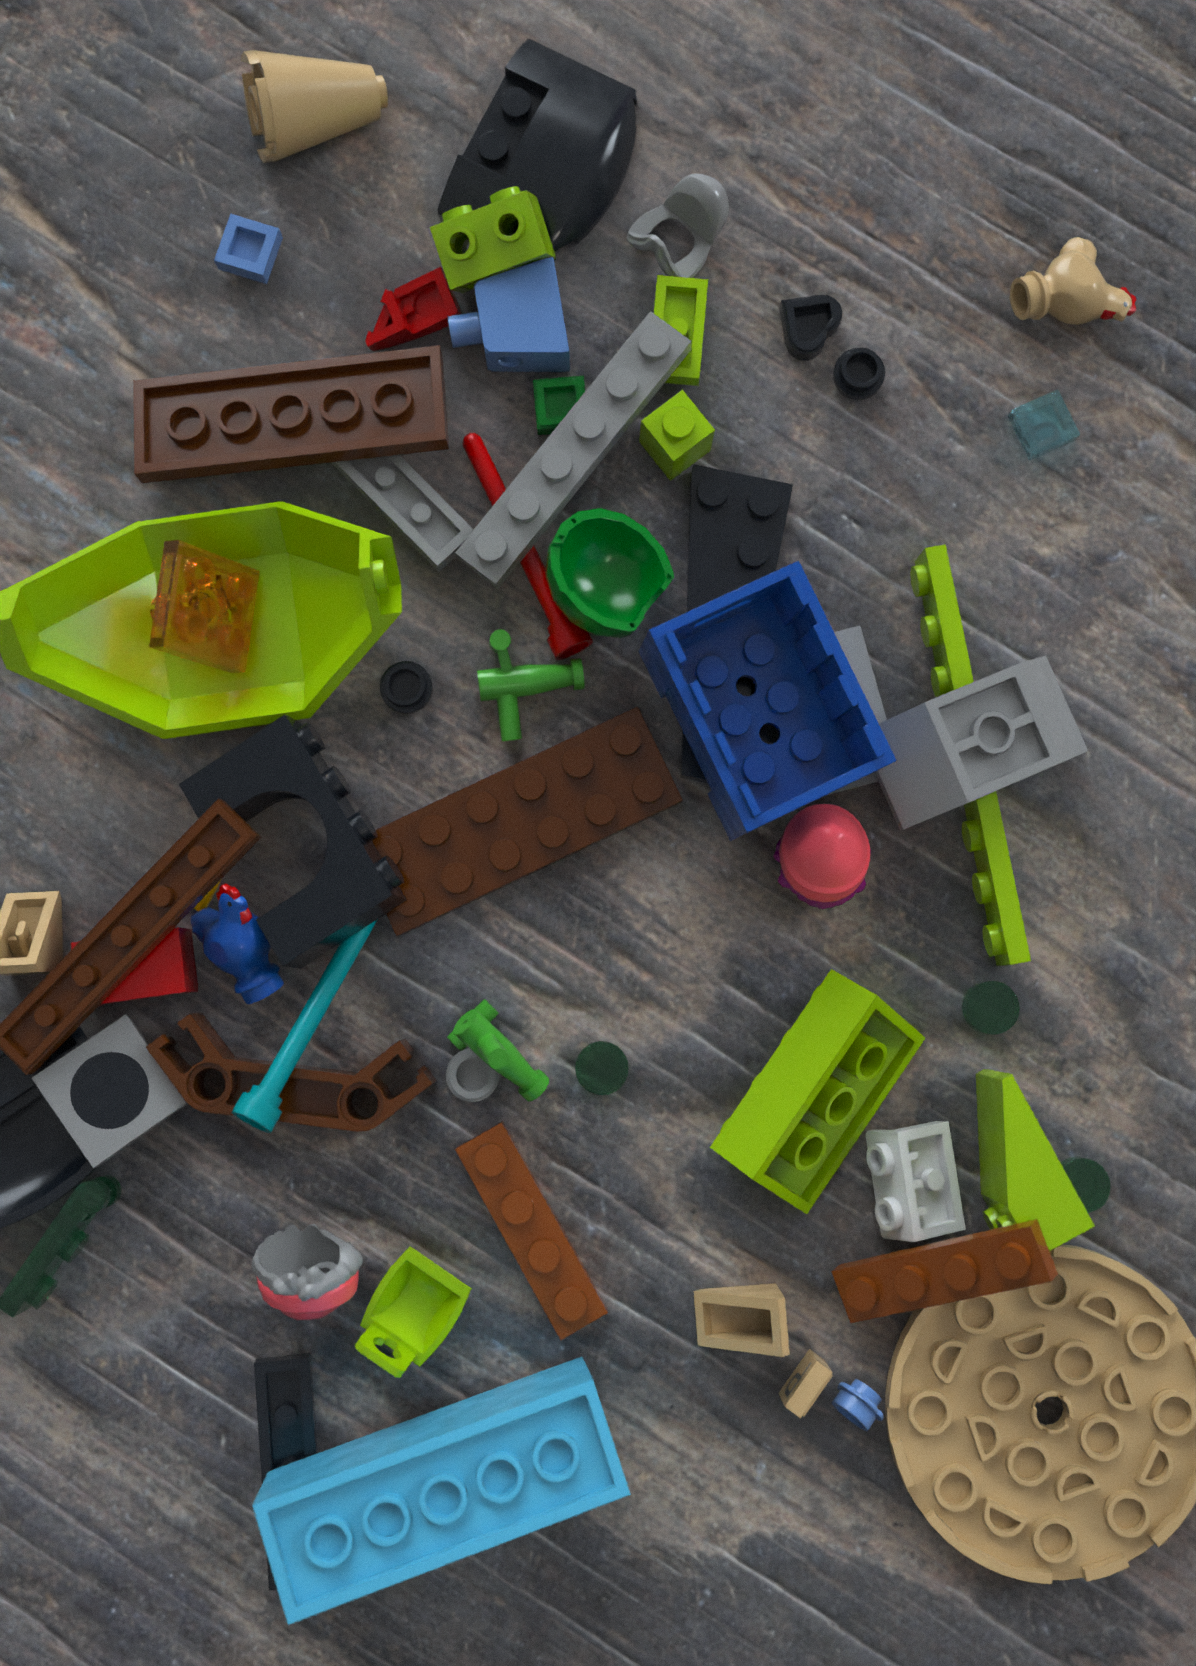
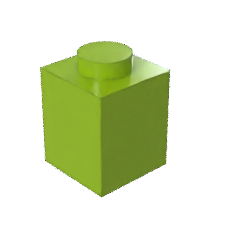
(676, 435)

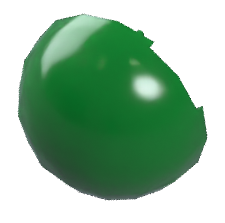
(606, 571)

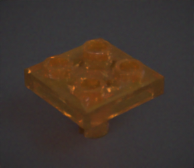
(196, 608)

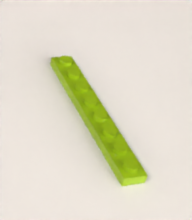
(984, 826)

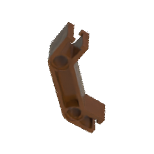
(310, 1095)

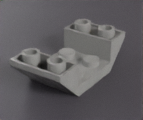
(977, 741)

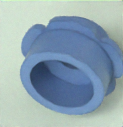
(858, 1404)

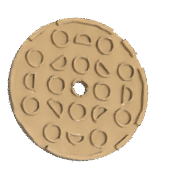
(1063, 1493)

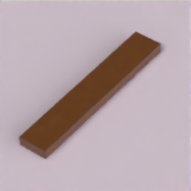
(125, 936)

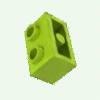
(491, 238)

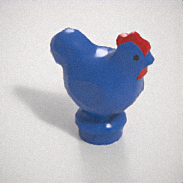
(237, 945)

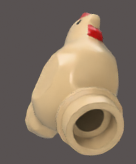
(1071, 289)

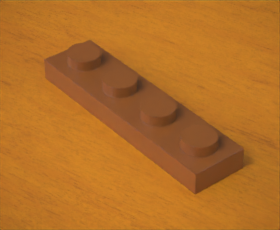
(531, 1230)
(945, 1272)

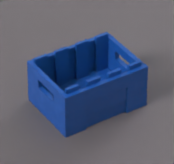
(802, 688)

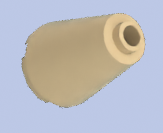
(307, 100)

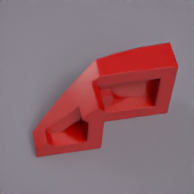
(414, 311)

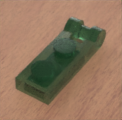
(59, 1243)

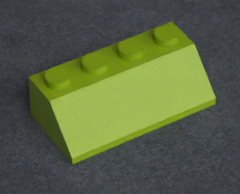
(818, 1091)

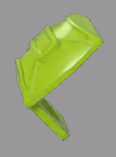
(411, 1312)

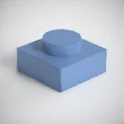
(248, 248)

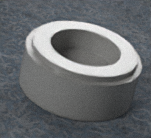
(470, 1077)

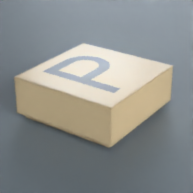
(805, 1384)

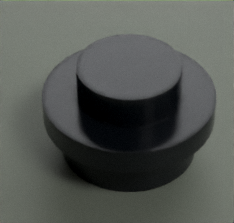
(859, 373)
(406, 687)

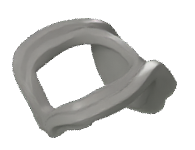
(699, 205)

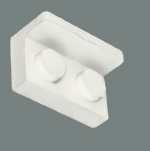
(915, 1182)

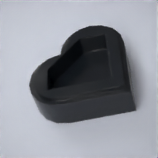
(808, 324)

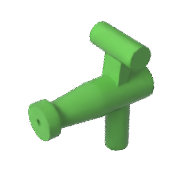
(511, 682)
(497, 1051)

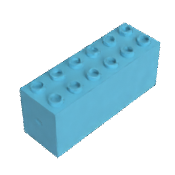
(437, 1489)

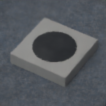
(109, 1091)

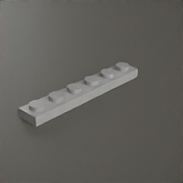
(574, 450)

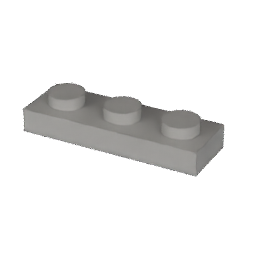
(409, 506)

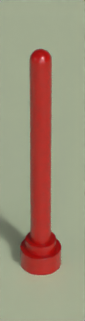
(564, 637)

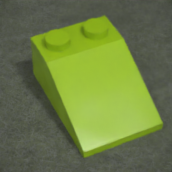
(1019, 1167)

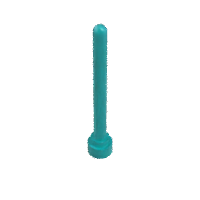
(262, 1102)

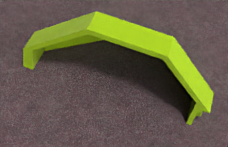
(317, 612)

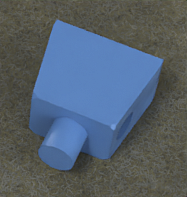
(517, 321)

